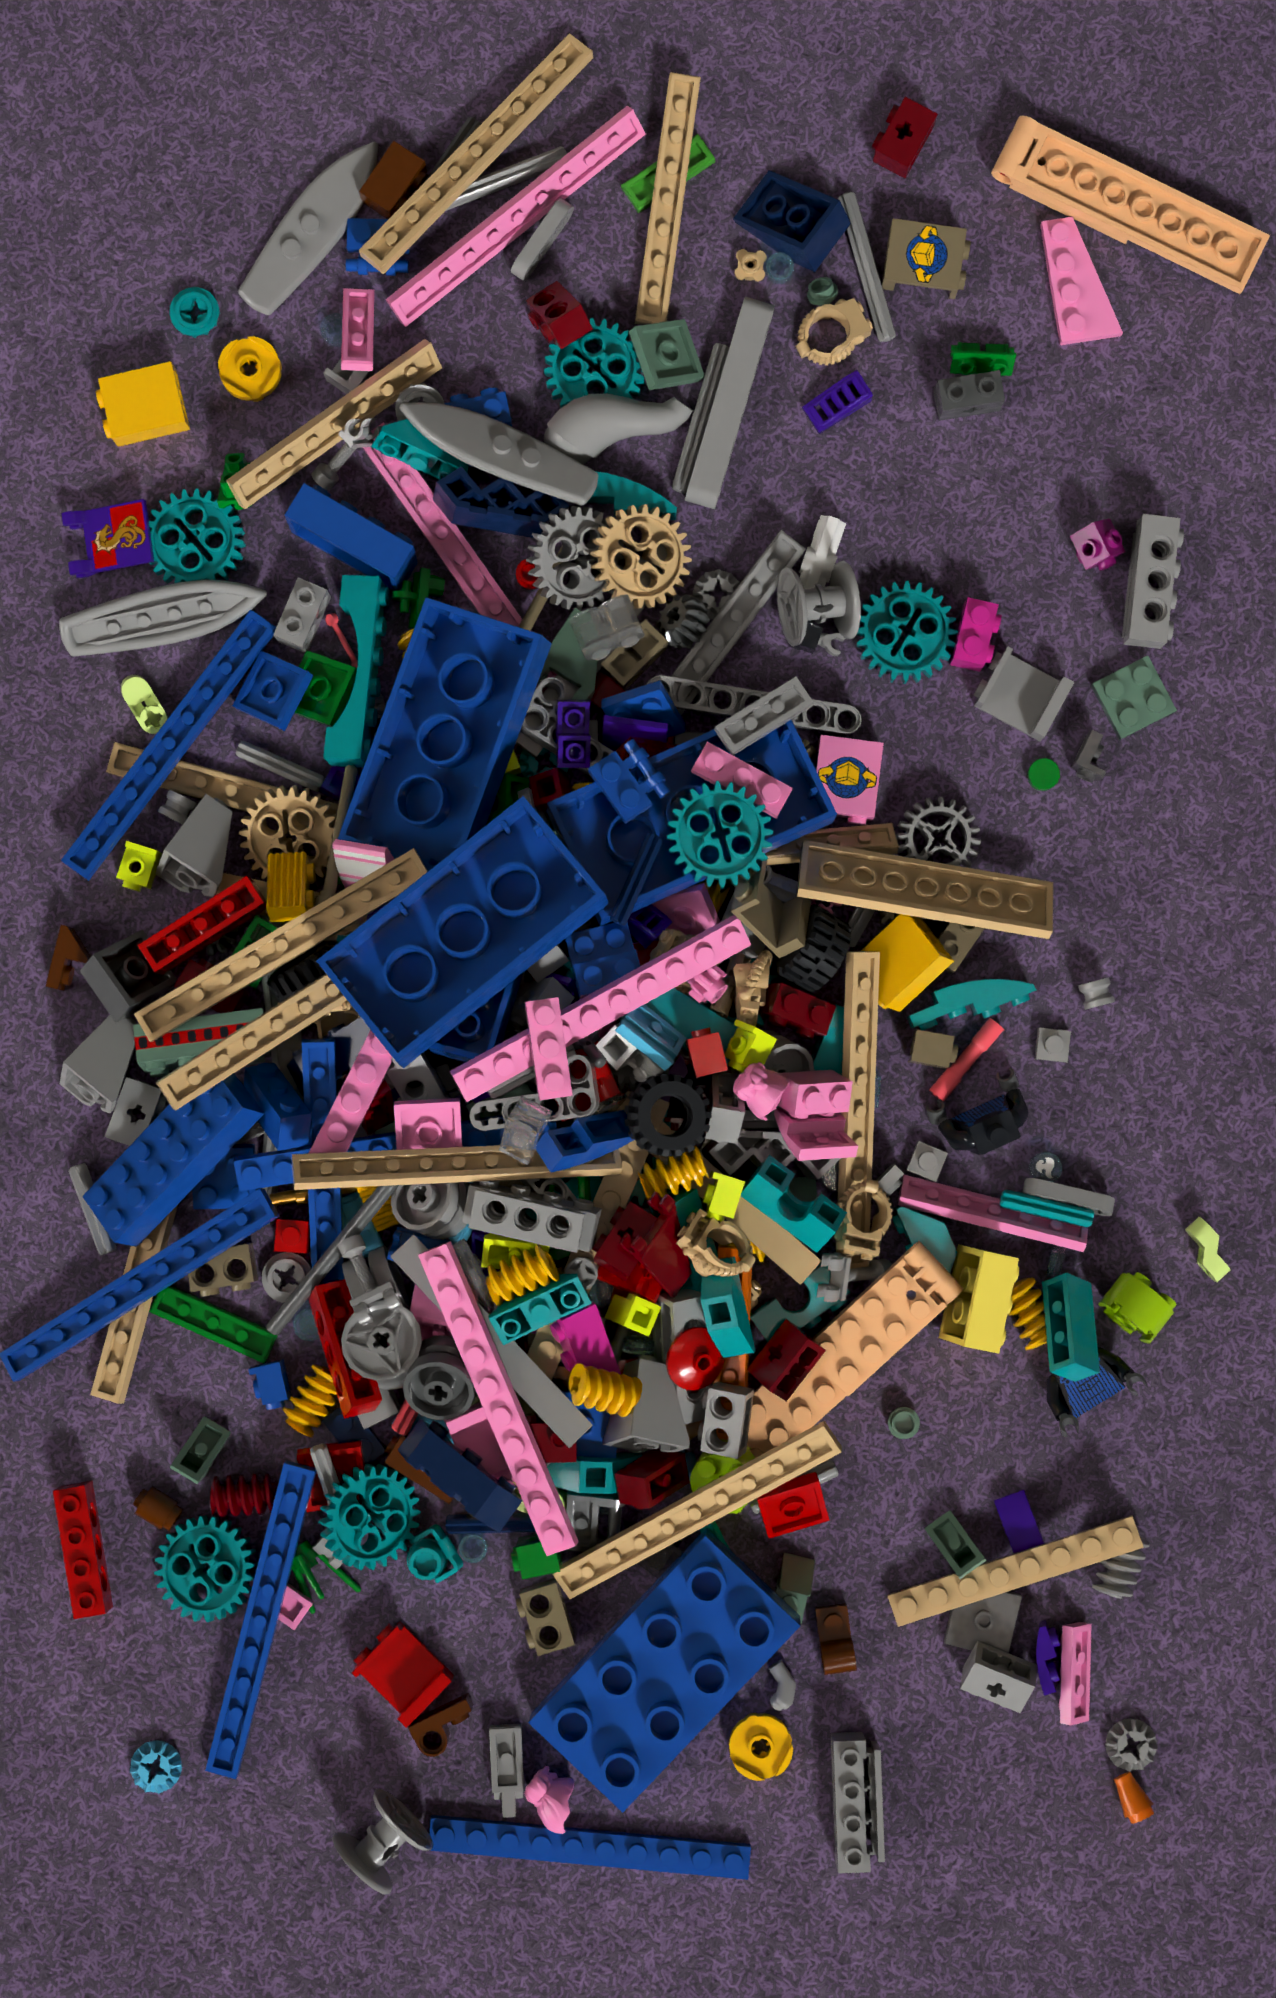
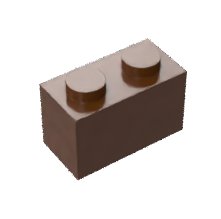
(393, 180)

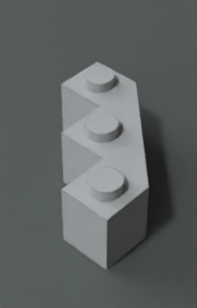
(757, 1147)

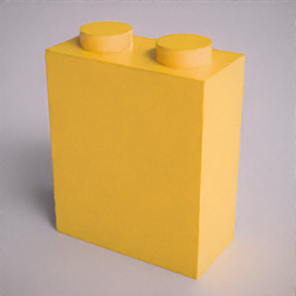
(142, 404)
(908, 960)

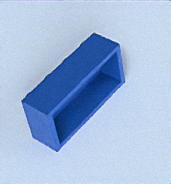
(351, 537)

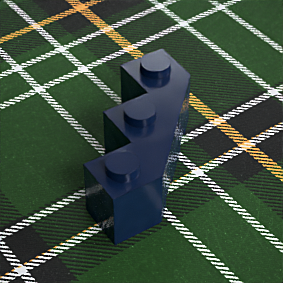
(495, 507)
(348, 1044)
(460, 1474)

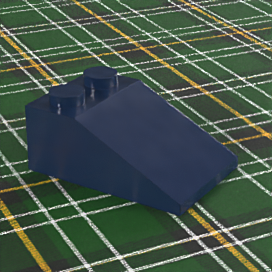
(793, 219)

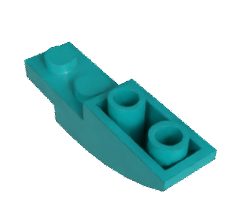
(981, 995)

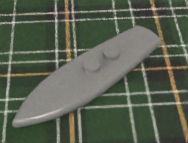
(308, 230)
(502, 450)
(158, 616)

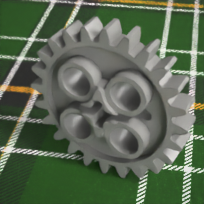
(570, 530)

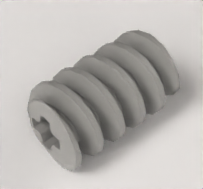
(1119, 1573)

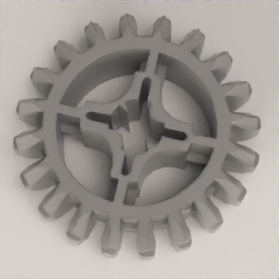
(949, 848)

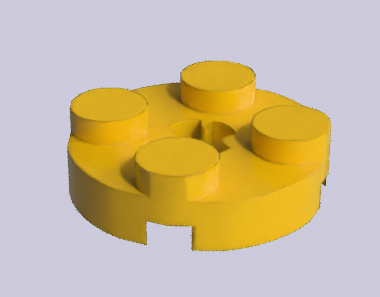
(233, 375)
(765, 1764)

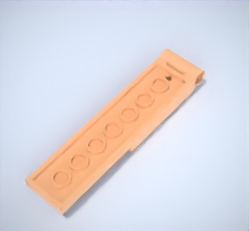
(1128, 204)
(856, 1346)

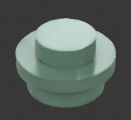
(822, 291)
(903, 1422)

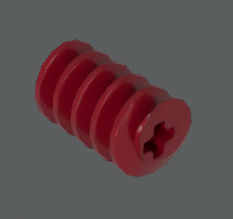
(242, 1495)

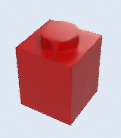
(706, 1052)
(292, 1235)

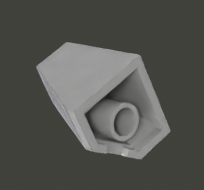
(198, 849)
(100, 1064)
(656, 1416)

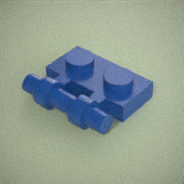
(358, 233)
(621, 787)

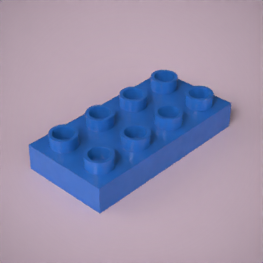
(445, 733)
(609, 846)
(463, 932)
(664, 1670)

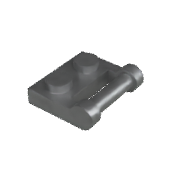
(584, 1517)

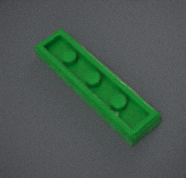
(214, 1323)

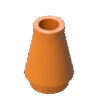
(1133, 1799)

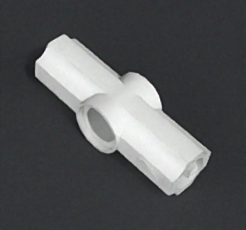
(821, 555)

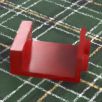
(403, 1671)

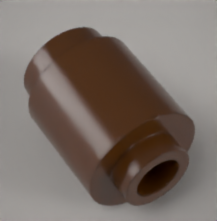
(157, 1508)

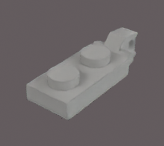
(507, 1765)

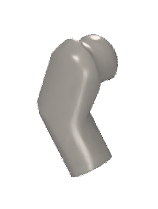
(786, 1686)

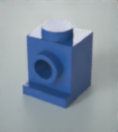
(271, 1384)

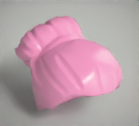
(760, 1089)
(550, 1798)

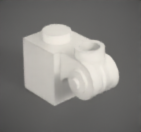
(622, 1053)

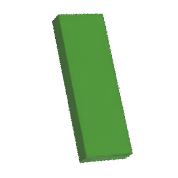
(640, 187)

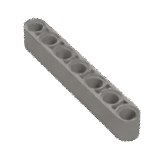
(729, 403)
(738, 696)

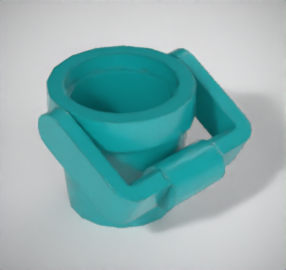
(430, 1556)

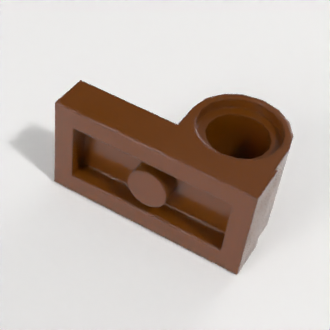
(835, 1639)
(436, 1720)

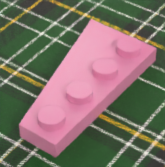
(1076, 290)

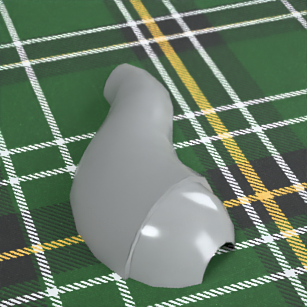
(599, 420)

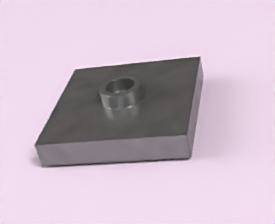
(985, 1621)

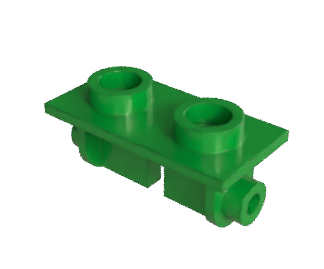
(969, 359)

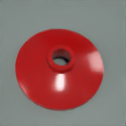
(685, 1355)

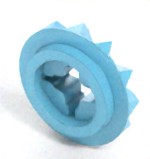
(169, 1761)

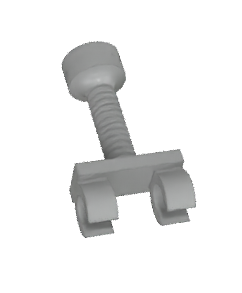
(326, 475)
(352, 1248)
(842, 1274)

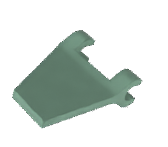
(569, 662)

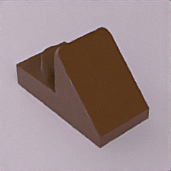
(67, 949)

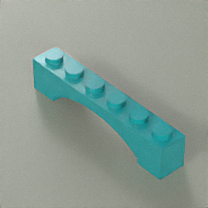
(350, 736)

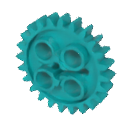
(614, 350)
(215, 522)
(929, 646)
(748, 826)
(346, 1535)
(228, 1551)

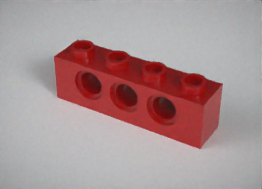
(203, 925)
(331, 1311)
(83, 1549)

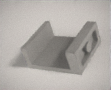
(1021, 695)

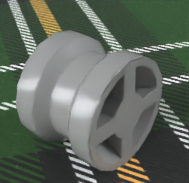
(177, 807)
(1096, 993)
(579, 1265)

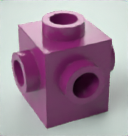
(1098, 545)

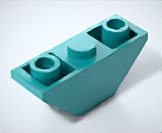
(408, 445)
(928, 1231)
(539, 1307)
(726, 1313)
(590, 1473)

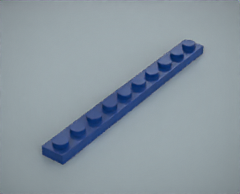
(169, 745)
(275, 1167)
(139, 1284)
(261, 1619)
(590, 1847)

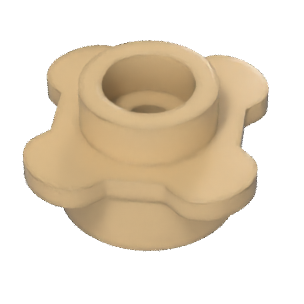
(744, 272)

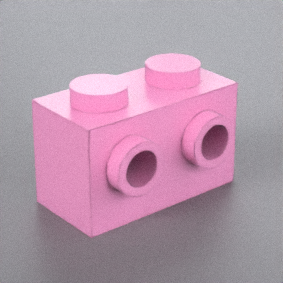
(816, 1093)

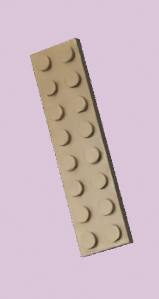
(925, 889)

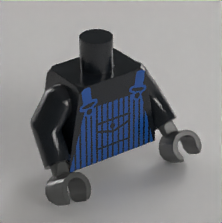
(987, 1124)
(1072, 1399)

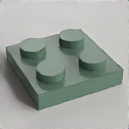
(666, 354)
(1133, 697)

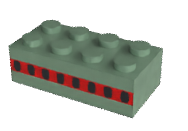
(189, 1041)

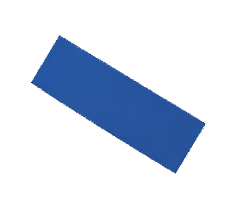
(583, 1140)

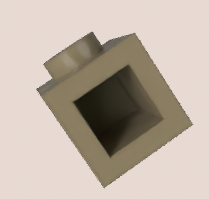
(932, 1049)

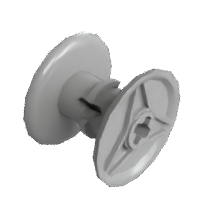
(835, 601)
(365, 1350)
(383, 1840)

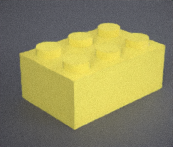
(980, 1311)

